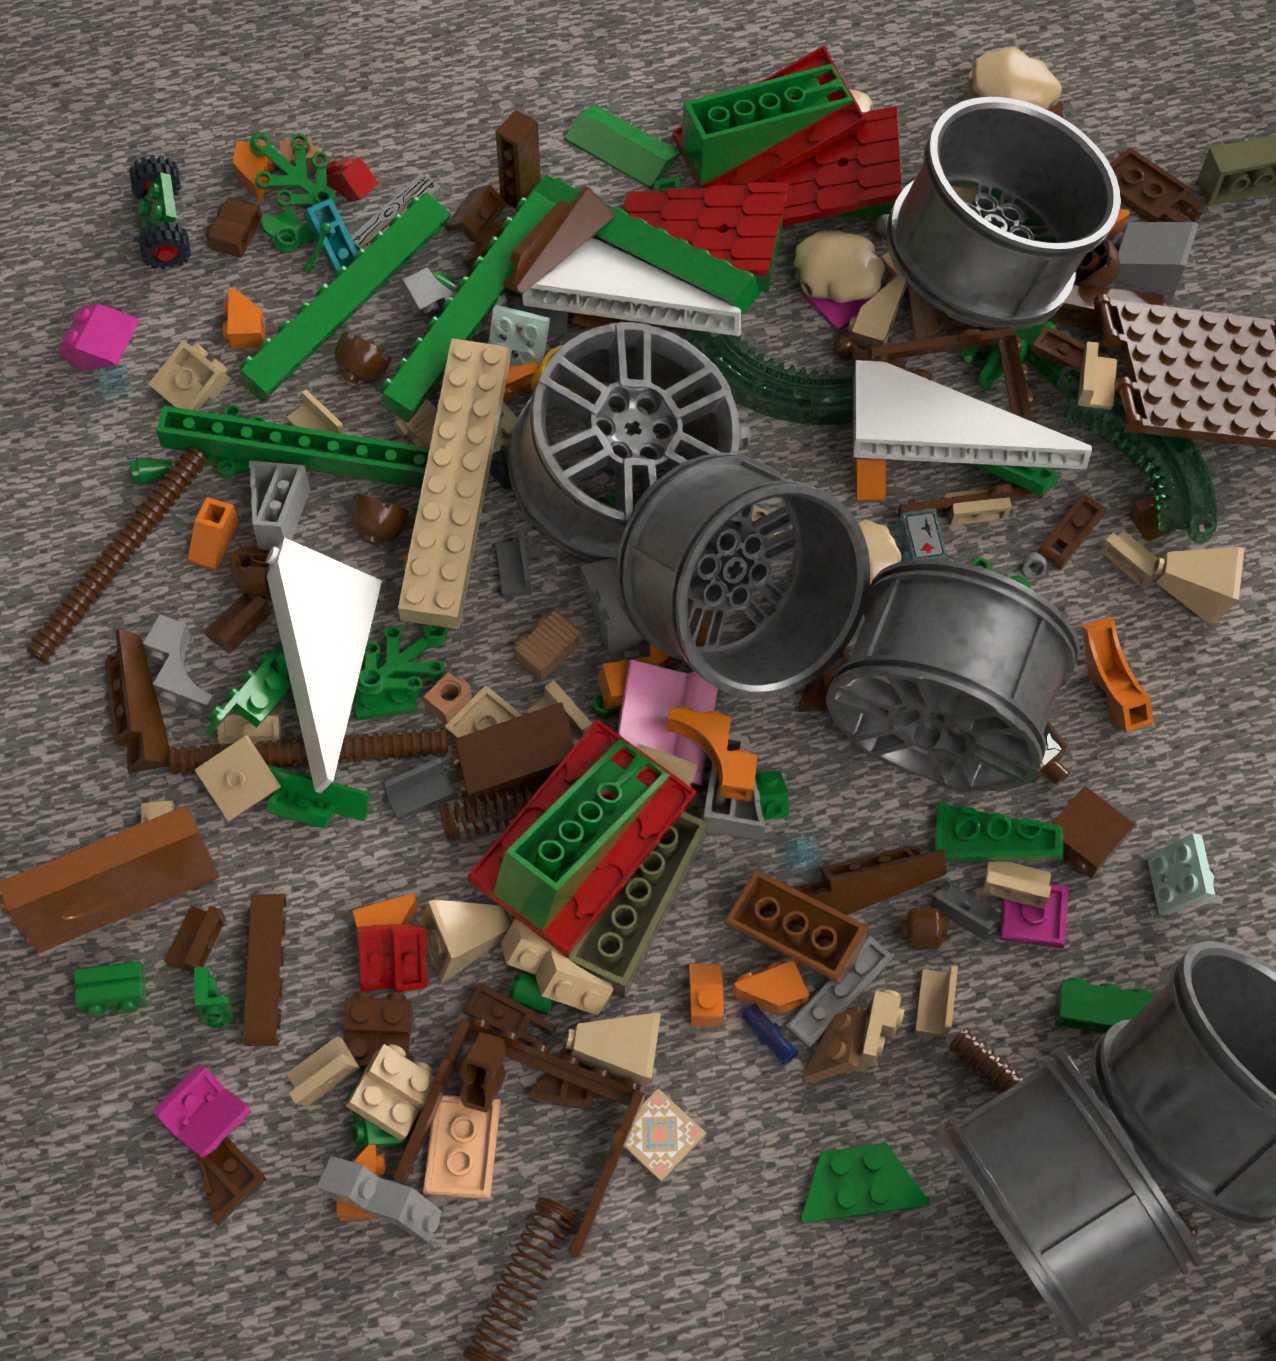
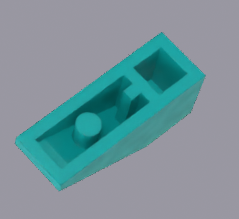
(337, 243)

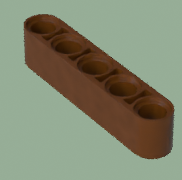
(263, 970)

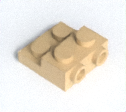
(190, 377)
(881, 1023)
(392, 1091)

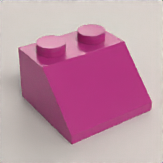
(97, 337)

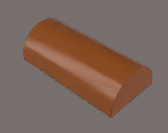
(797, 926)

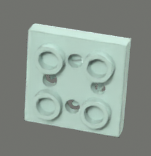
(520, 329)
(1188, 872)

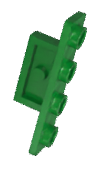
(258, 695)
(302, 803)

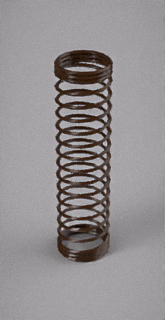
(448, 820)
(544, 1207)

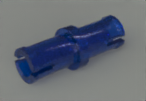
(769, 1034)

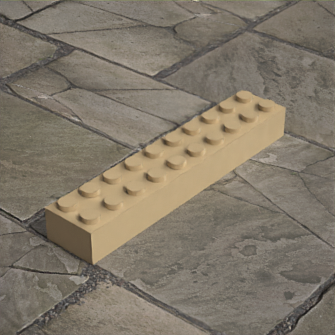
(454, 484)

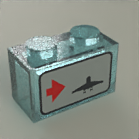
(920, 535)

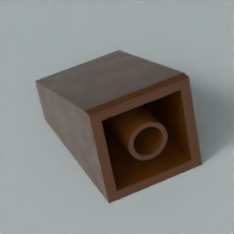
(512, 753)

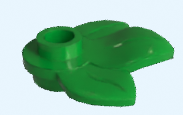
(287, 228)

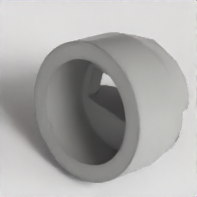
(745, 436)
(1039, 565)

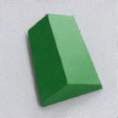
(621, 145)

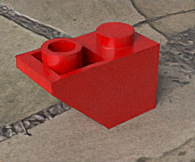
(350, 178)

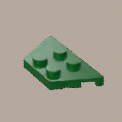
(860, 1184)

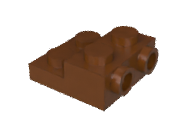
(376, 1022)

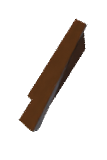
(556, 238)
(1080, 311)
(135, 706)
(875, 878)

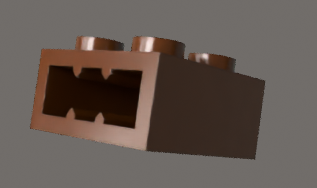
(1091, 831)

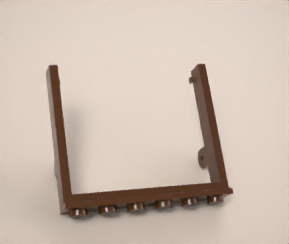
(1019, 397)
(565, 1068)

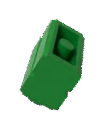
(110, 988)

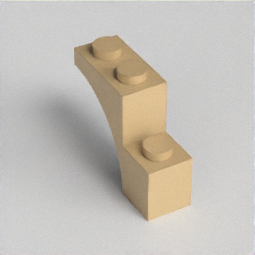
(555, 973)

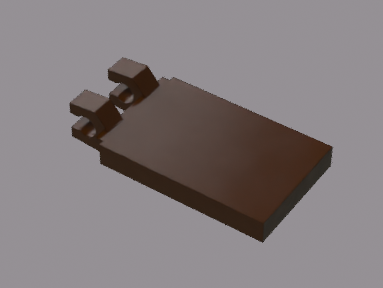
(1153, 190)

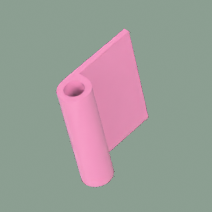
(646, 708)

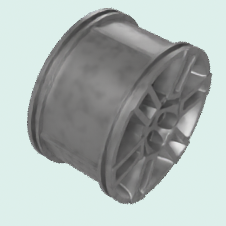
(977, 255)
(645, 371)
(672, 594)
(954, 675)
(1200, 1083)
(1069, 1194)

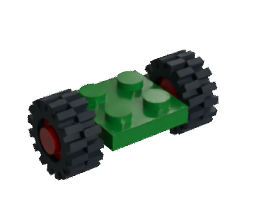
(159, 241)

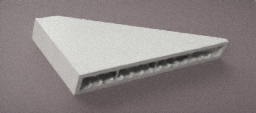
(619, 286)
(921, 420)
(324, 631)

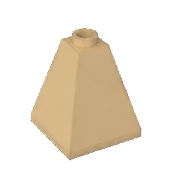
(1202, 579)
(461, 933)
(618, 1045)

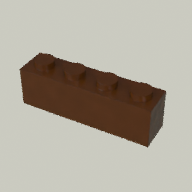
(518, 157)

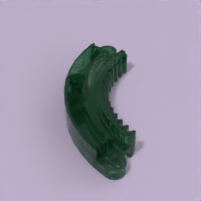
(750, 377)
(1179, 479)

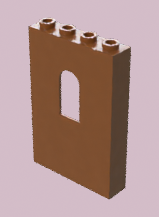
(146, 860)

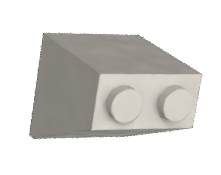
(1154, 254)

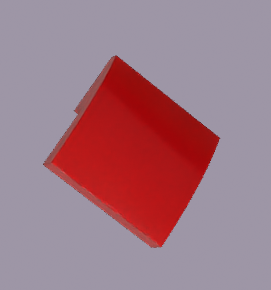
(391, 957)

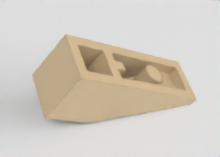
(878, 314)

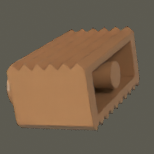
(548, 645)

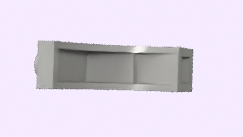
(425, 292)
(167, 647)
(380, 1197)

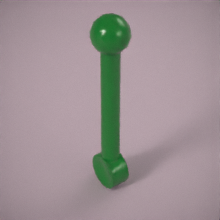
(325, 228)

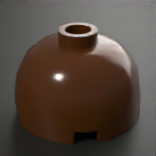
(1098, 267)
(360, 359)
(376, 519)
(250, 571)

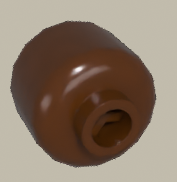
(924, 928)

